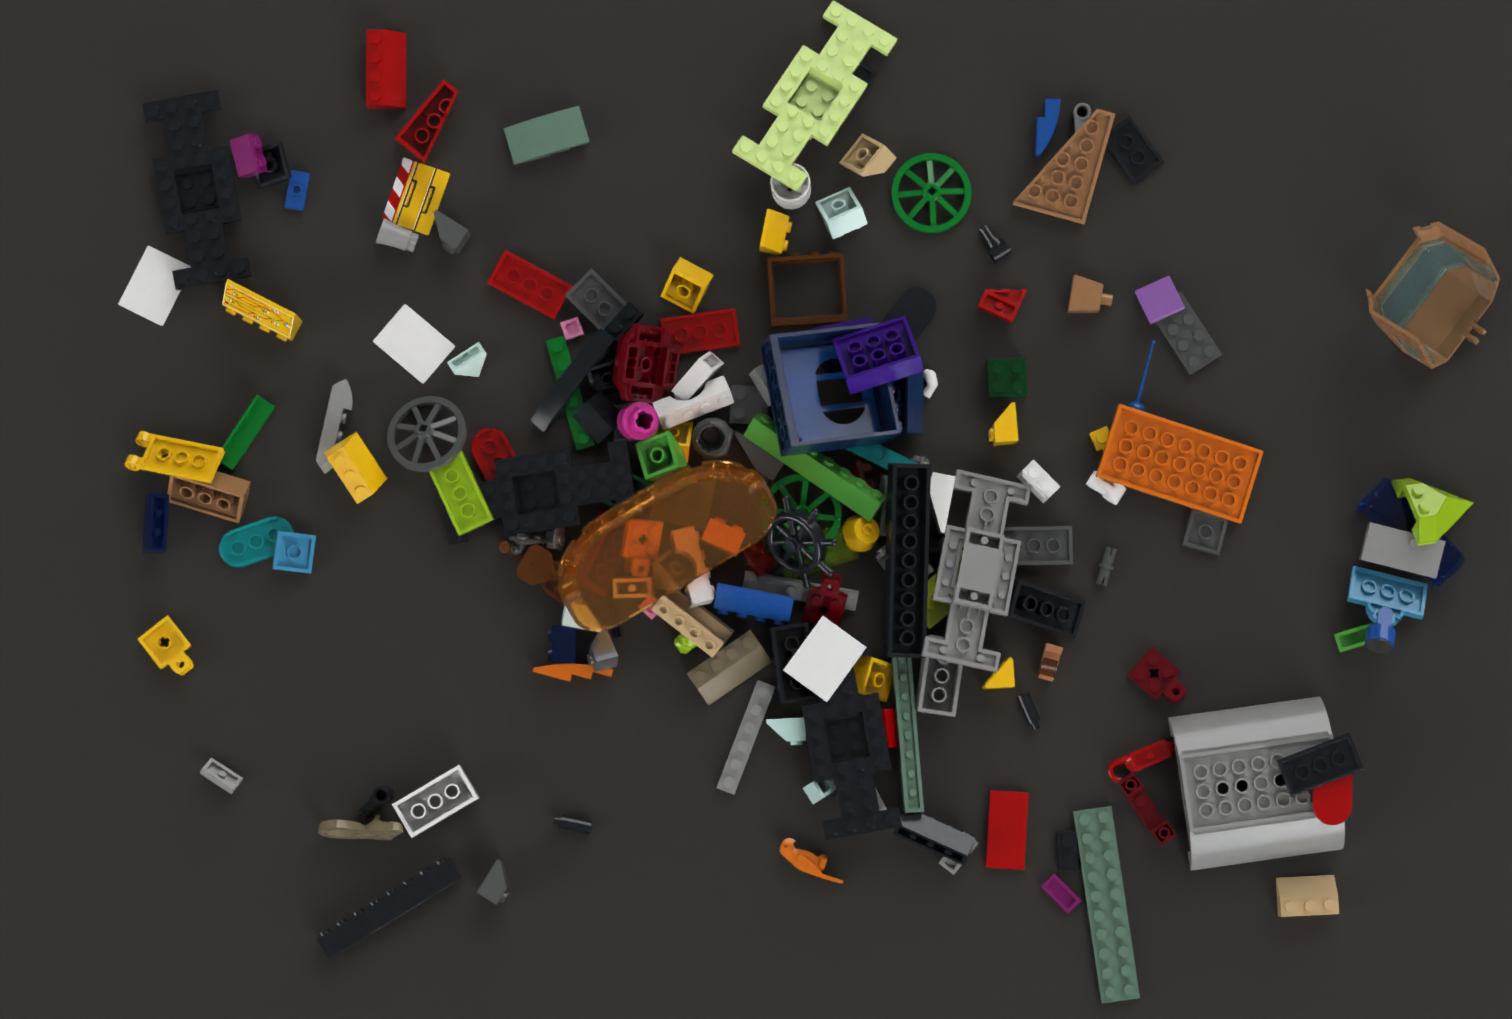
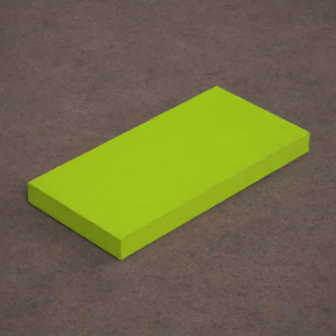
(461, 495)

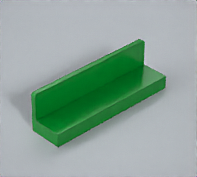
(246, 431)

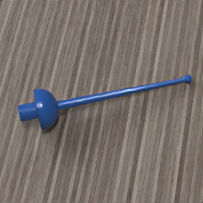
(1136, 404)

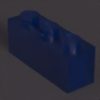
(155, 523)

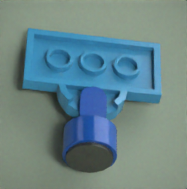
(1386, 602)

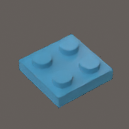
(294, 552)

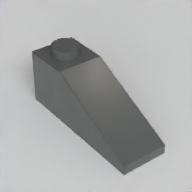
(762, 461)

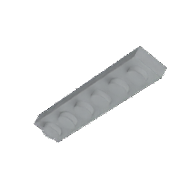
(791, 588)
(745, 737)

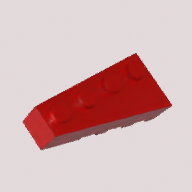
(424, 127)

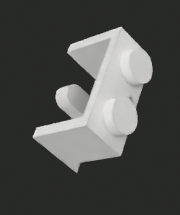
(1041, 483)

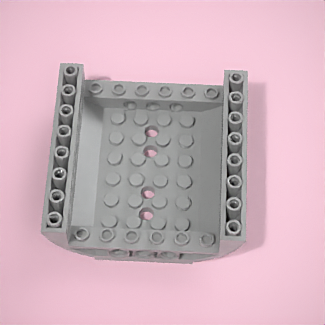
(1245, 746)

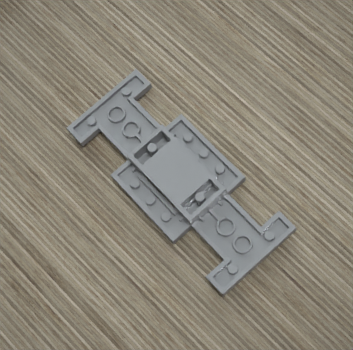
(984, 571)

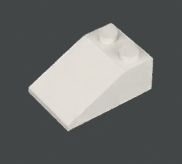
(940, 498)

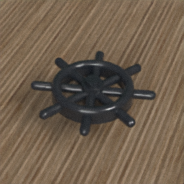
(797, 541)

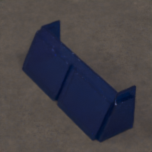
(1386, 509)

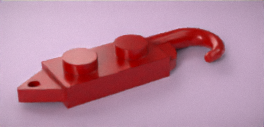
(1142, 758)

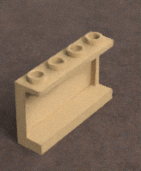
(694, 623)

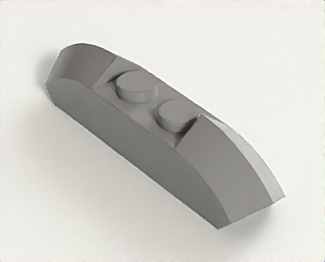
(339, 401)

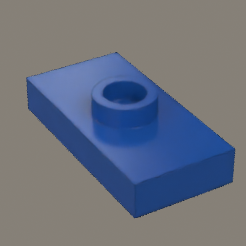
(297, 190)

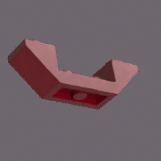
(1145, 809)

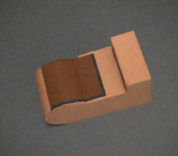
(1049, 662)

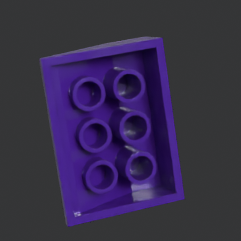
(878, 354)

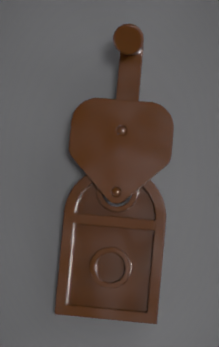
(536, 567)

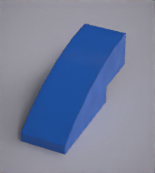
(1046, 125)

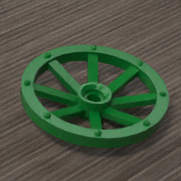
(954, 166)
(779, 485)

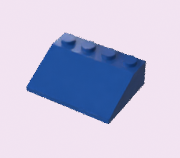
(753, 603)

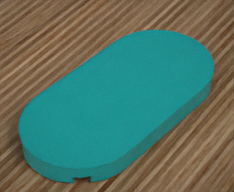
(252, 541)

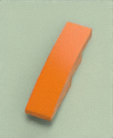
(565, 671)

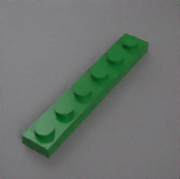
(561, 360)

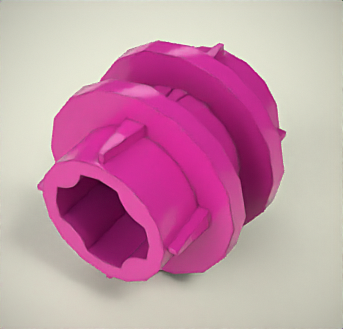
(627, 421)

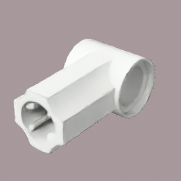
(1110, 491)

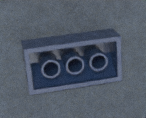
(910, 402)

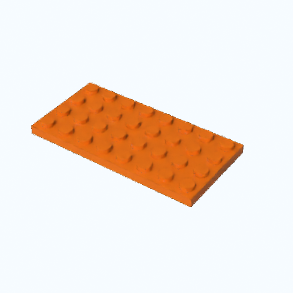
(1179, 463)

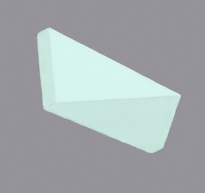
(469, 361)

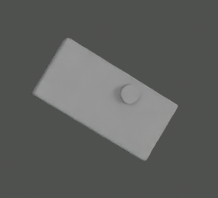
(1400, 551)
(938, 686)

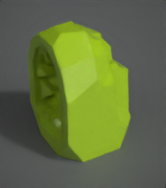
(683, 644)

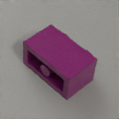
(248, 155)

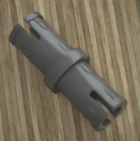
(1106, 566)

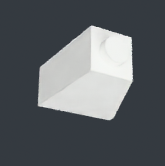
(697, 376)

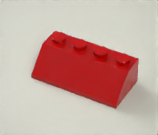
(385, 69)

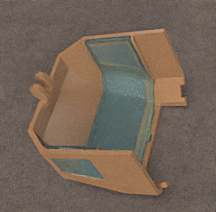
(1435, 295)

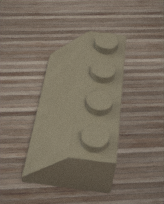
(729, 667)

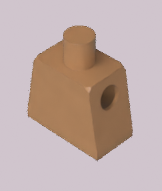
(1087, 296)

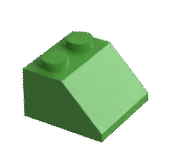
(660, 456)

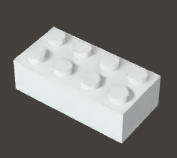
(435, 801)

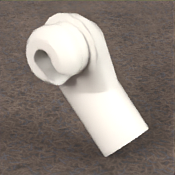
(931, 381)

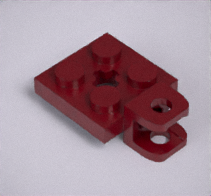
(828, 595)
(1164, 684)

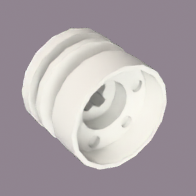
(792, 199)

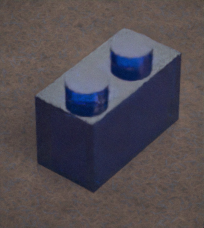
(563, 644)

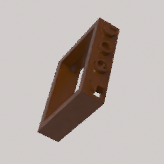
(795, 259)

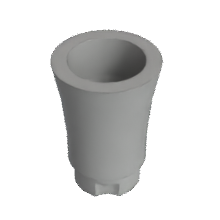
(396, 236)

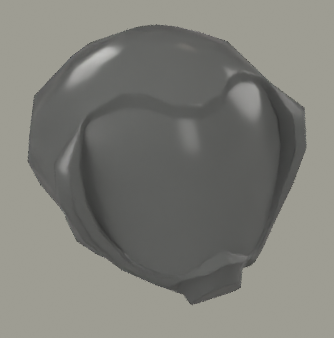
(712, 437)

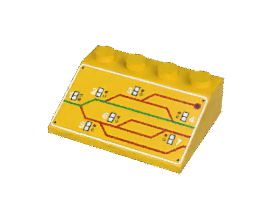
(261, 311)

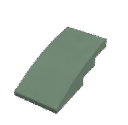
(546, 135)

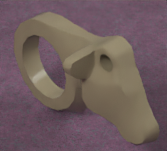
(353, 830)

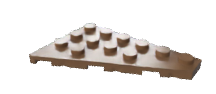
(1070, 177)

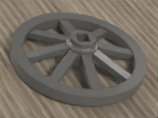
(428, 435)

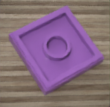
(1159, 299)

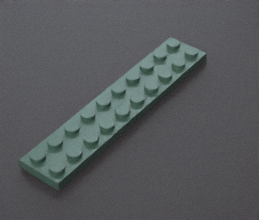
(1106, 904)

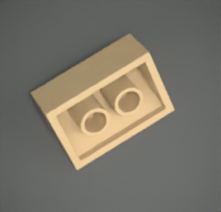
(1307, 896)

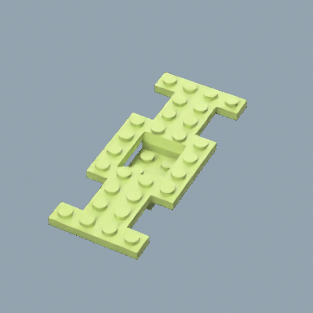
(821, 100)

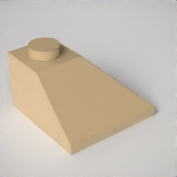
(868, 157)

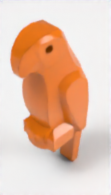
(805, 860)

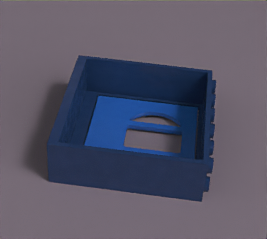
(796, 401)

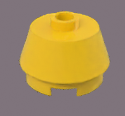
(860, 533)

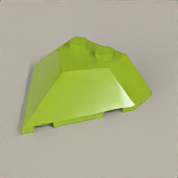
(1432, 508)

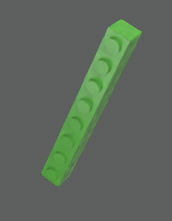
(819, 470)

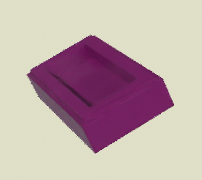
(1060, 893)

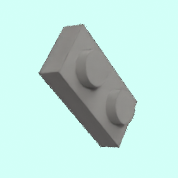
(221, 775)

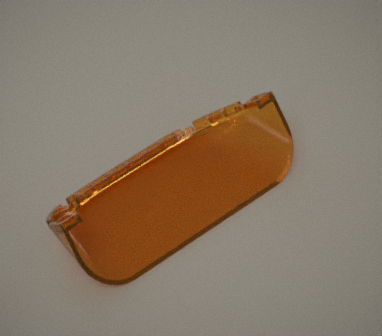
(662, 541)

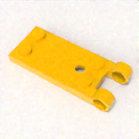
(184, 457)

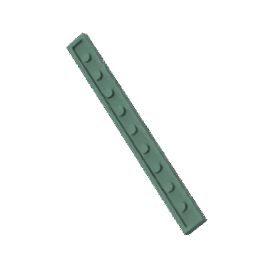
(907, 735)

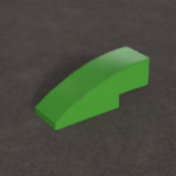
(1352, 638)

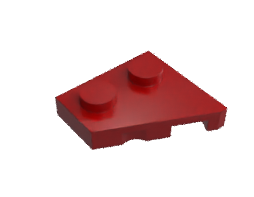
(1002, 303)

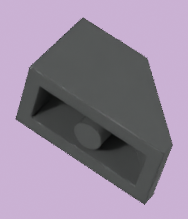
(602, 652)

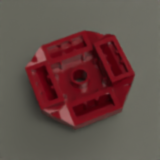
(645, 364)

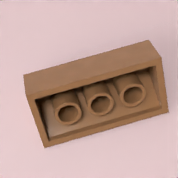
(221, 498)

